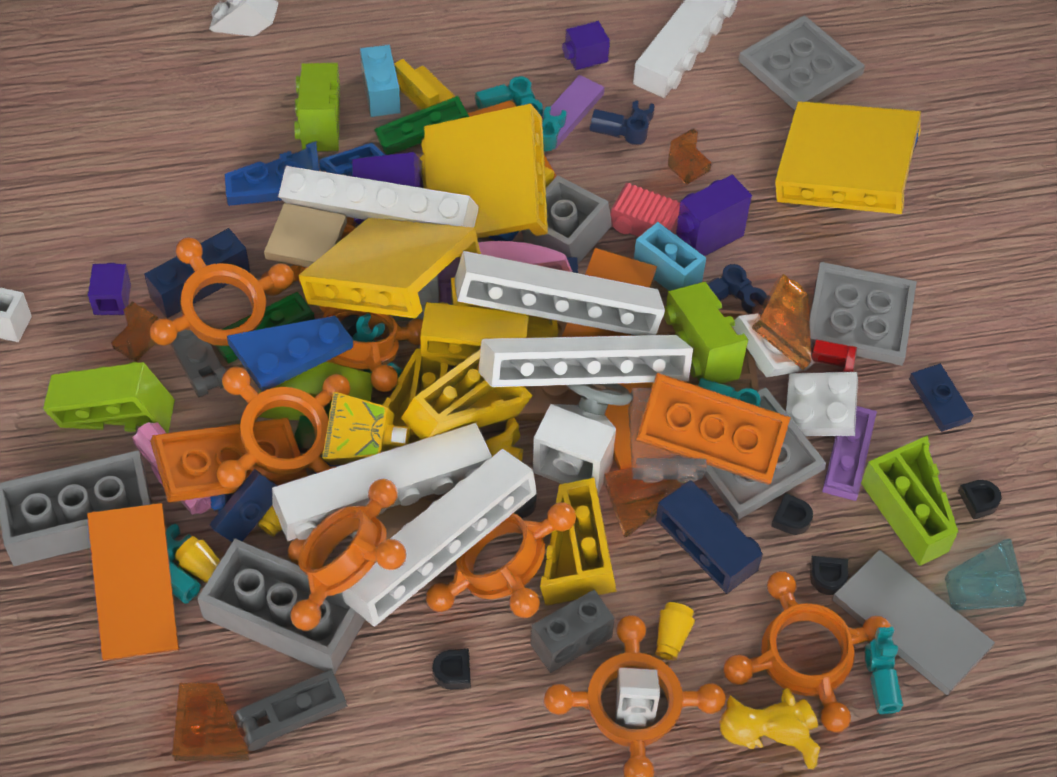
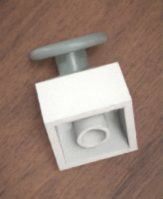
(579, 439)

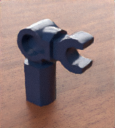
(633, 129)
(735, 283)

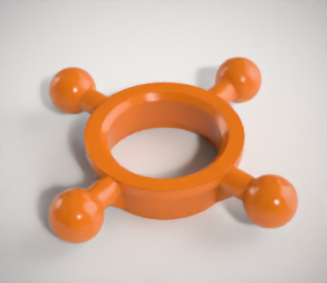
(190, 251)
(378, 353)
(237, 382)
(355, 562)
(513, 575)
(631, 631)
(740, 669)

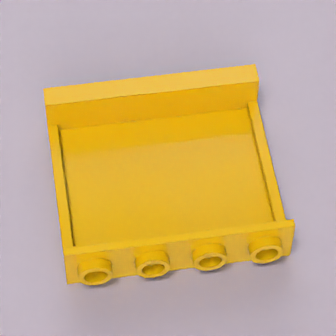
(848, 157)
(496, 163)
(385, 266)

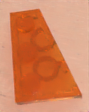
(786, 321)

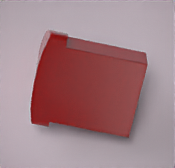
(834, 354)

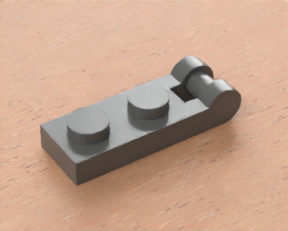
(197, 361)
(290, 709)

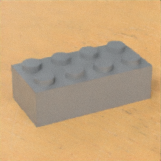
(49, 510)
(255, 597)

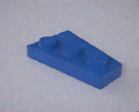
(263, 181)
(289, 349)

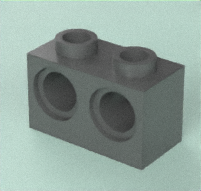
(572, 631)

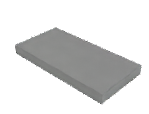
(925, 627)

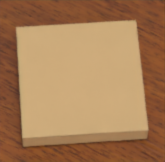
(304, 235)

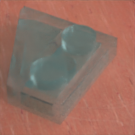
(987, 580)

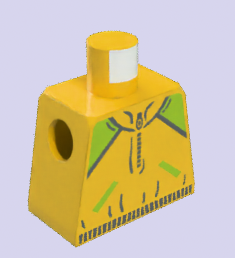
(360, 430)

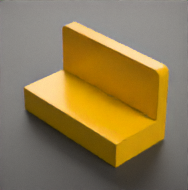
(420, 85)

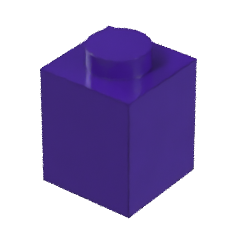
(586, 45)
(109, 289)

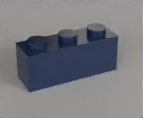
(168, 279)
(709, 536)

